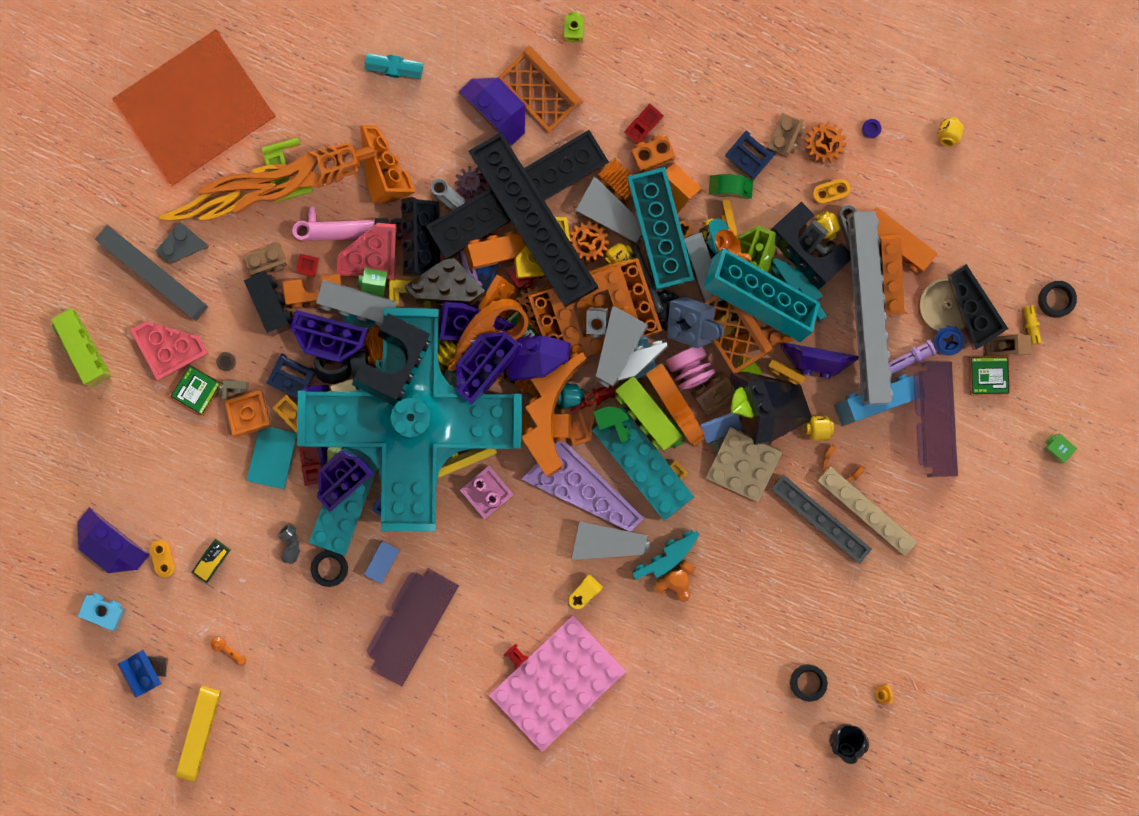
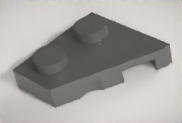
(180, 244)

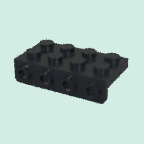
(418, 246)

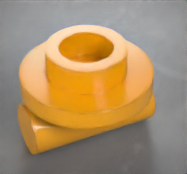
(884, 694)

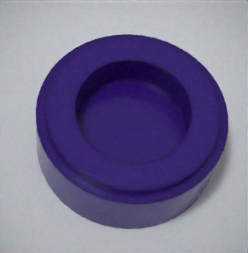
(871, 128)

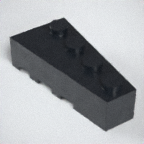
(976, 310)

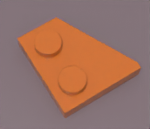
(582, 423)

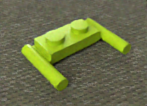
(274, 155)

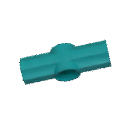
(393, 66)

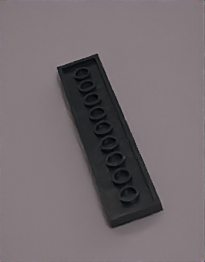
(550, 176)
(533, 220)

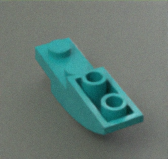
(797, 280)
(674, 552)

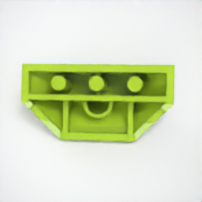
(759, 245)

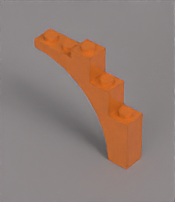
(541, 439)

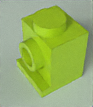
(574, 34)

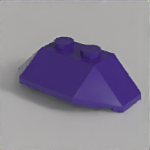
(497, 106)
(327, 337)
(537, 357)
(818, 361)
(484, 364)
(341, 478)
(107, 544)

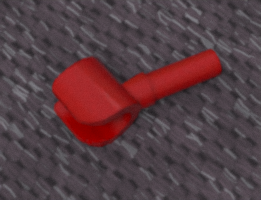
(584, 403)

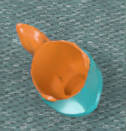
(723, 237)

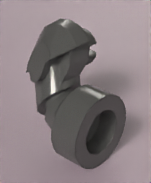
(288, 534)

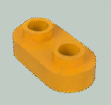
(831, 192)
(162, 558)

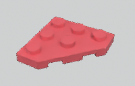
(372, 251)
(167, 348)

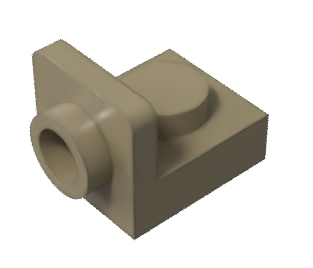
(236, 386)

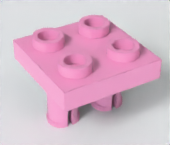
(486, 492)

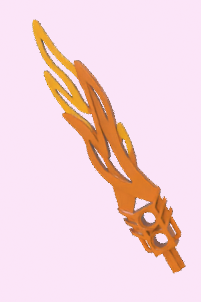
(255, 181)

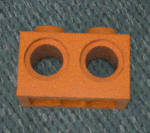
(655, 158)

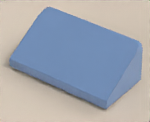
(719, 427)
(381, 562)

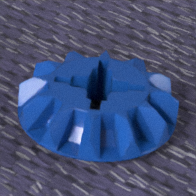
(952, 347)

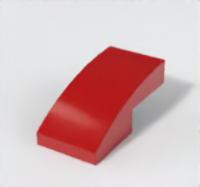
(644, 123)
(310, 464)

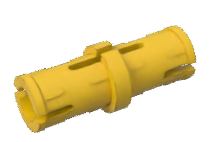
(1032, 324)

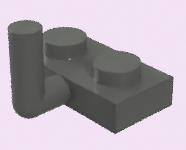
(811, 239)

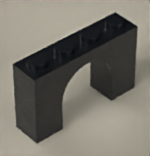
(815, 269)
(390, 385)

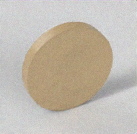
(939, 306)

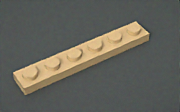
(867, 510)

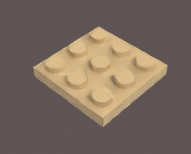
(743, 465)

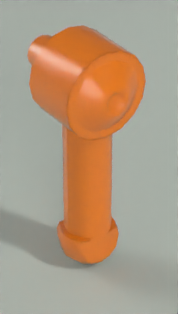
(219, 644)

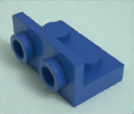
(139, 674)

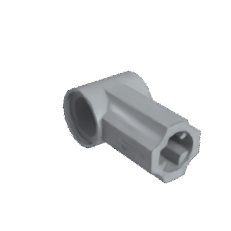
(448, 196)

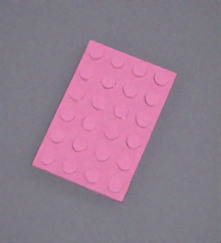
(557, 683)

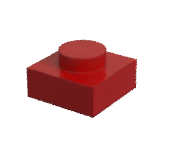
(307, 265)

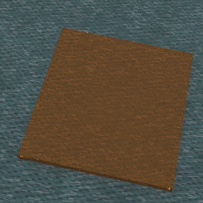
(193, 107)

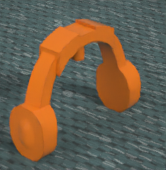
(827, 455)

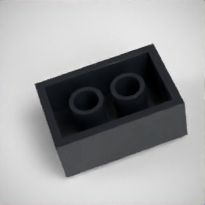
(269, 303)

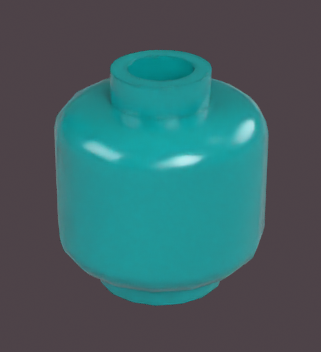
(570, 396)

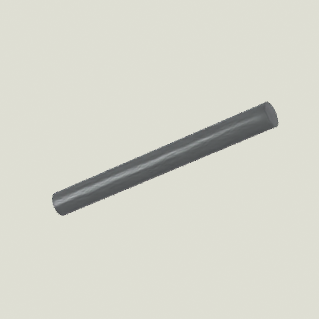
(655, 298)

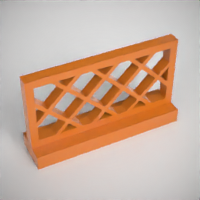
(549, 75)
(754, 330)

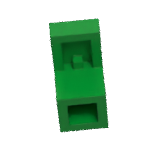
(730, 185)
(613, 416)

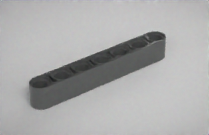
(151, 272)

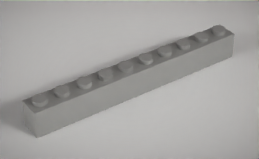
(869, 308)

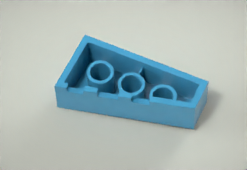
(853, 409)

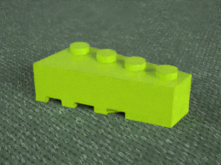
(80, 348)
(648, 414)

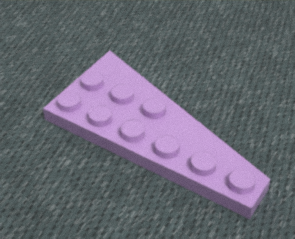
(585, 489)

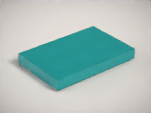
(272, 457)

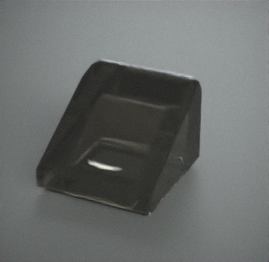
(159, 665)

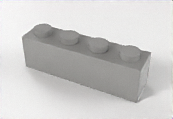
(353, 301)

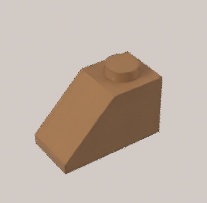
(1009, 345)

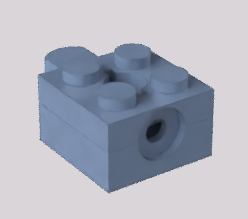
(692, 322)

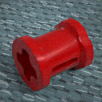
(603, 393)
(516, 656)

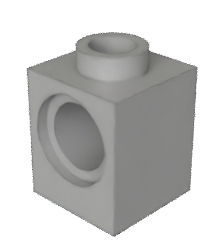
(602, 315)

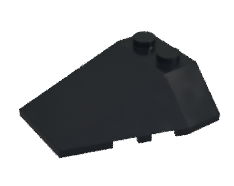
(775, 403)

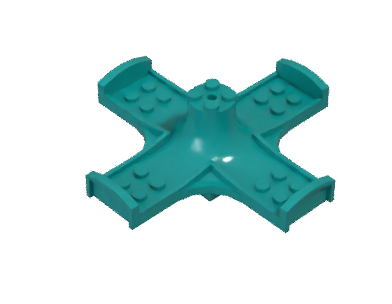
(416, 433)

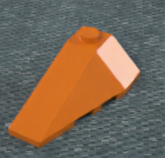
(383, 173)

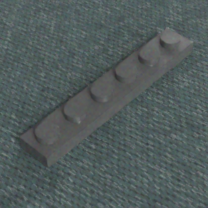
(821, 519)

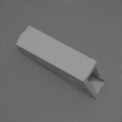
(609, 212)
(700, 263)
(619, 344)
(603, 542)

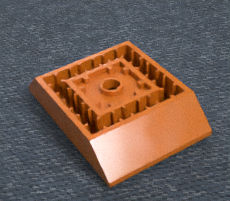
(619, 285)

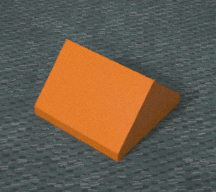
(682, 186)

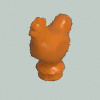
(677, 581)

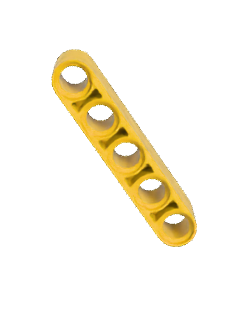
(198, 734)

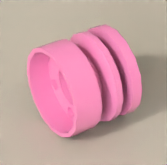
(690, 367)

